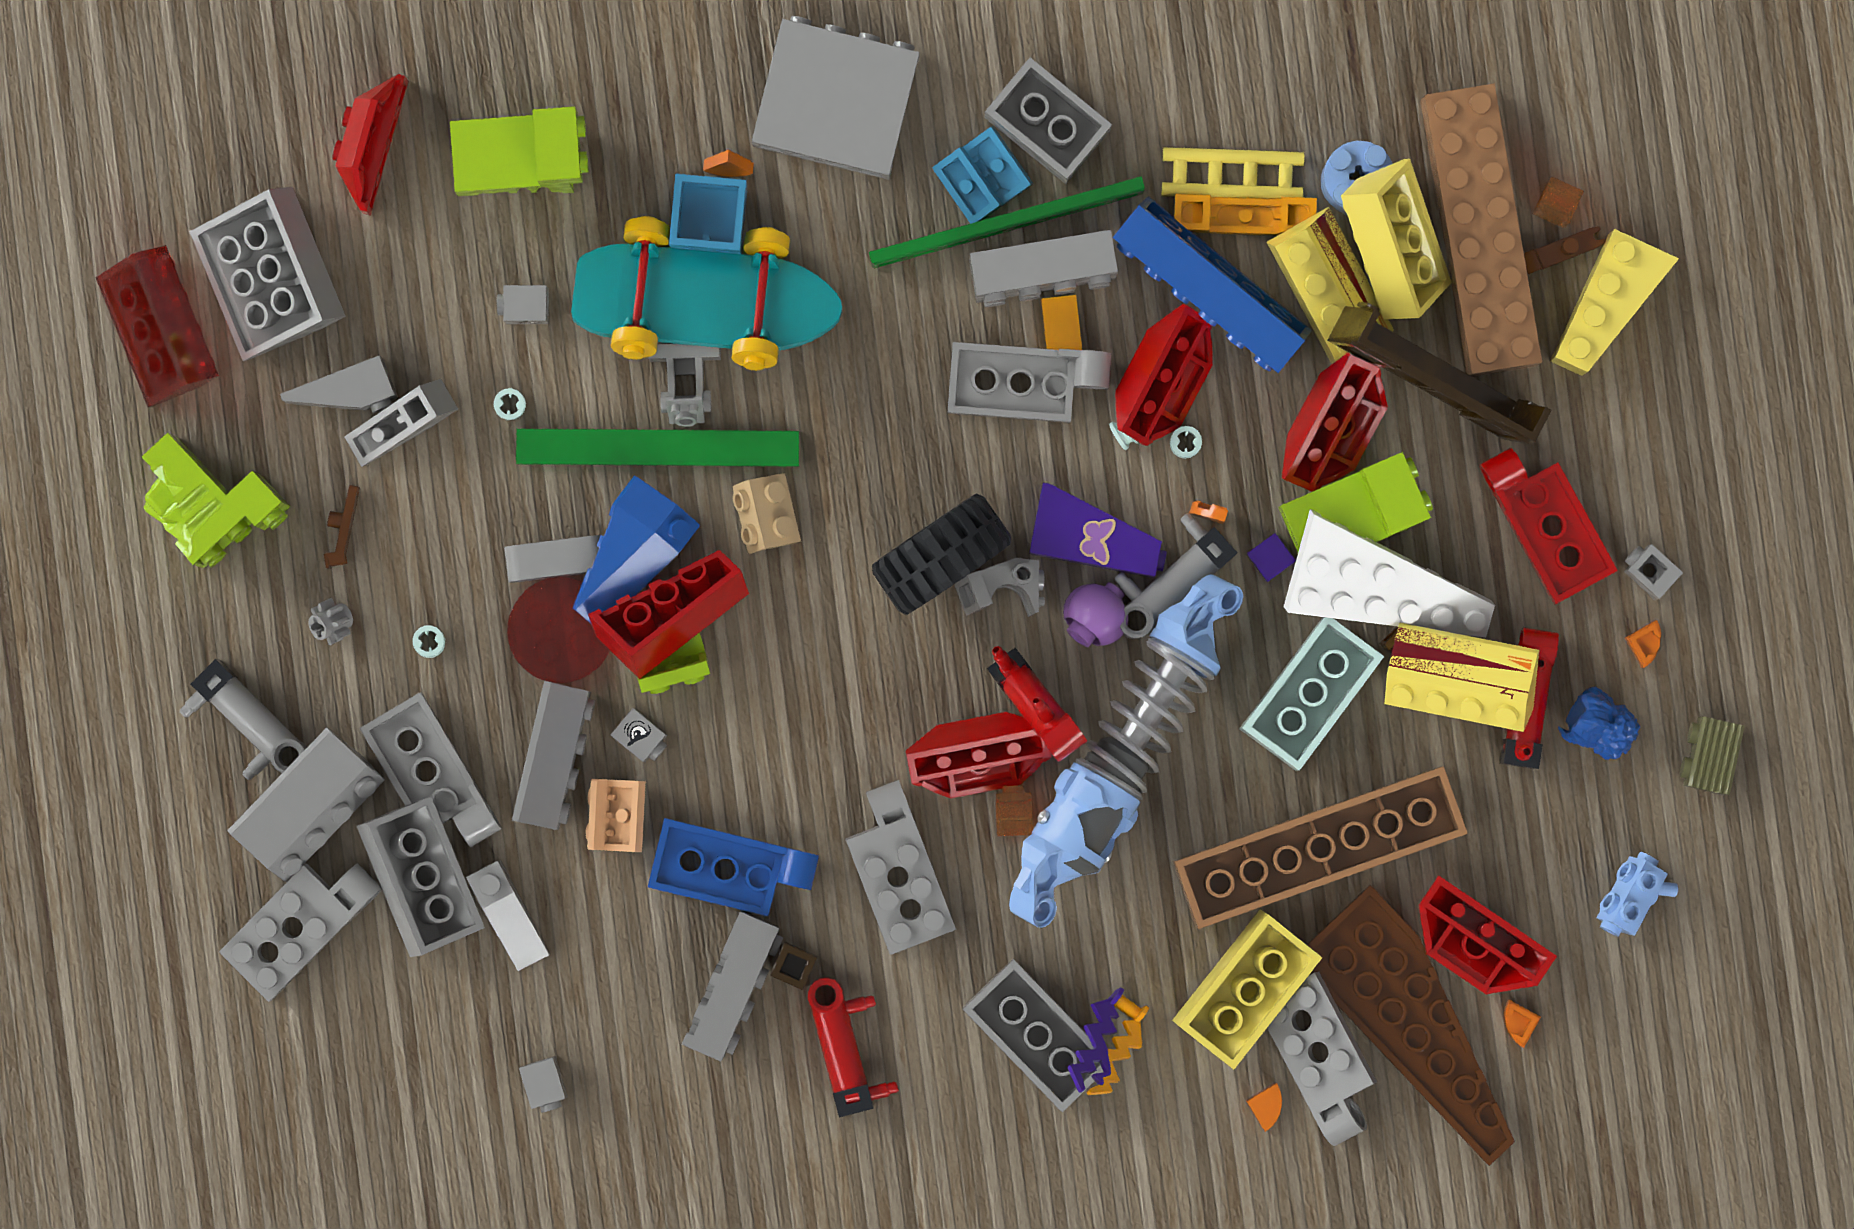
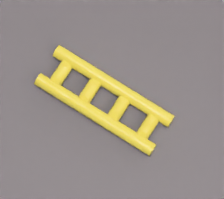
(1215, 160)

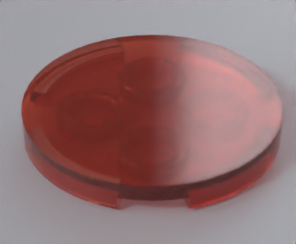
(551, 636)

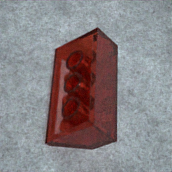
(156, 325)

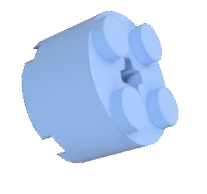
(1342, 164)

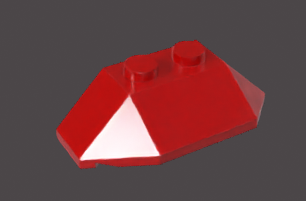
(368, 139)
(1164, 376)
(1335, 423)
(976, 755)
(1479, 942)

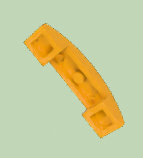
(1242, 215)

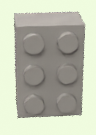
(1047, 120)

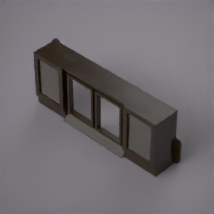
(1477, 402)

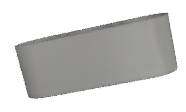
(550, 558)

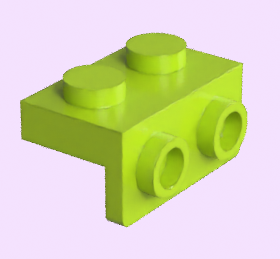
(685, 665)

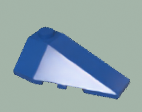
(638, 543)

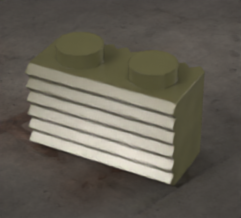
(1712, 755)

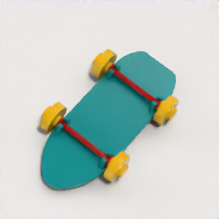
(701, 297)

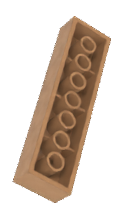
(1481, 230)
(1320, 847)

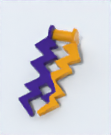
(1104, 1011)

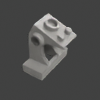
(685, 360)
(978, 587)

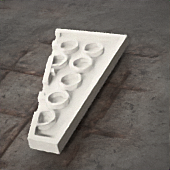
(1369, 583)

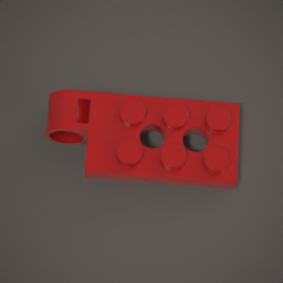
(1528, 503)

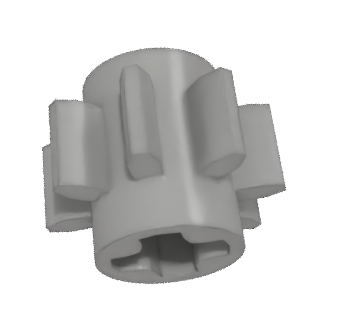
(330, 621)

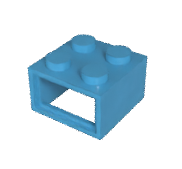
(708, 213)

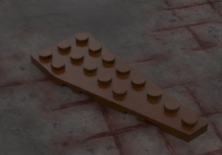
(1396, 999)

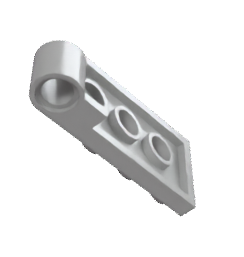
(1051, 376)
(453, 786)
(892, 845)
(322, 914)
(1327, 1083)

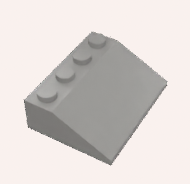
(267, 272)

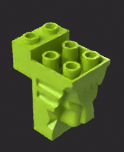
(519, 152)
(1369, 503)
(200, 508)

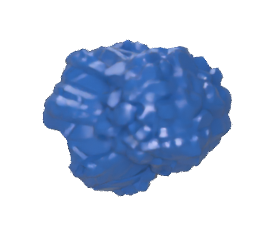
(1600, 724)

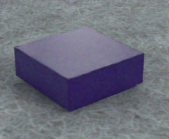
(1271, 557)

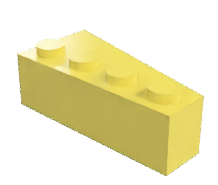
(1613, 293)

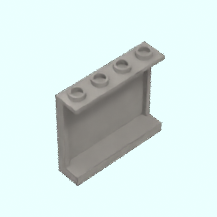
(835, 97)

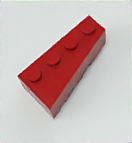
(670, 613)

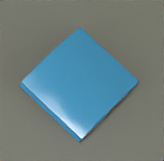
(982, 175)

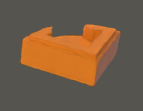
(728, 165)
(1210, 512)
(1645, 643)
(1519, 1022)
(1266, 1106)

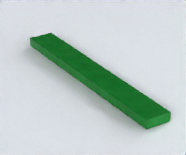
(1006, 222)
(657, 447)

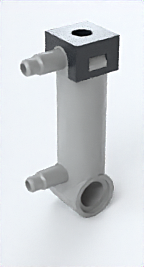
(1173, 585)
(246, 713)

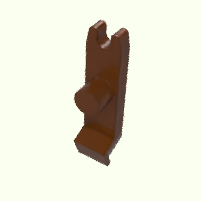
(1562, 250)
(343, 522)

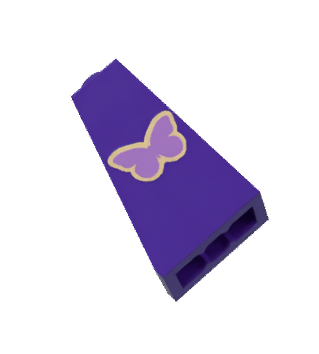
(1088, 536)

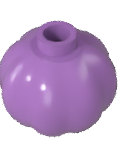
(1095, 614)

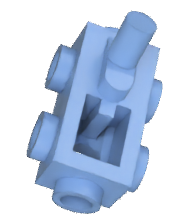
(1633, 893)

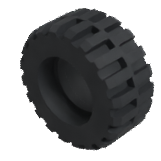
(941, 554)

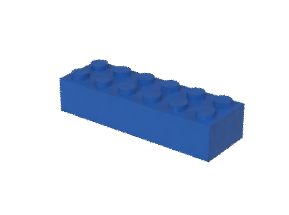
(1211, 285)

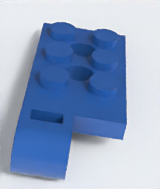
(756, 864)

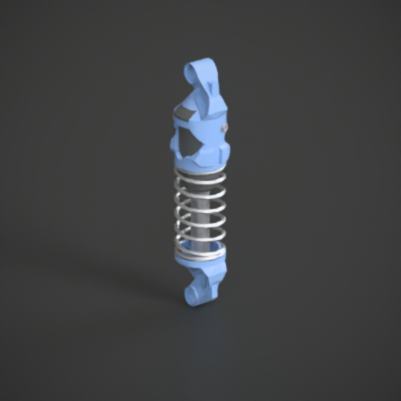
(1103, 790)

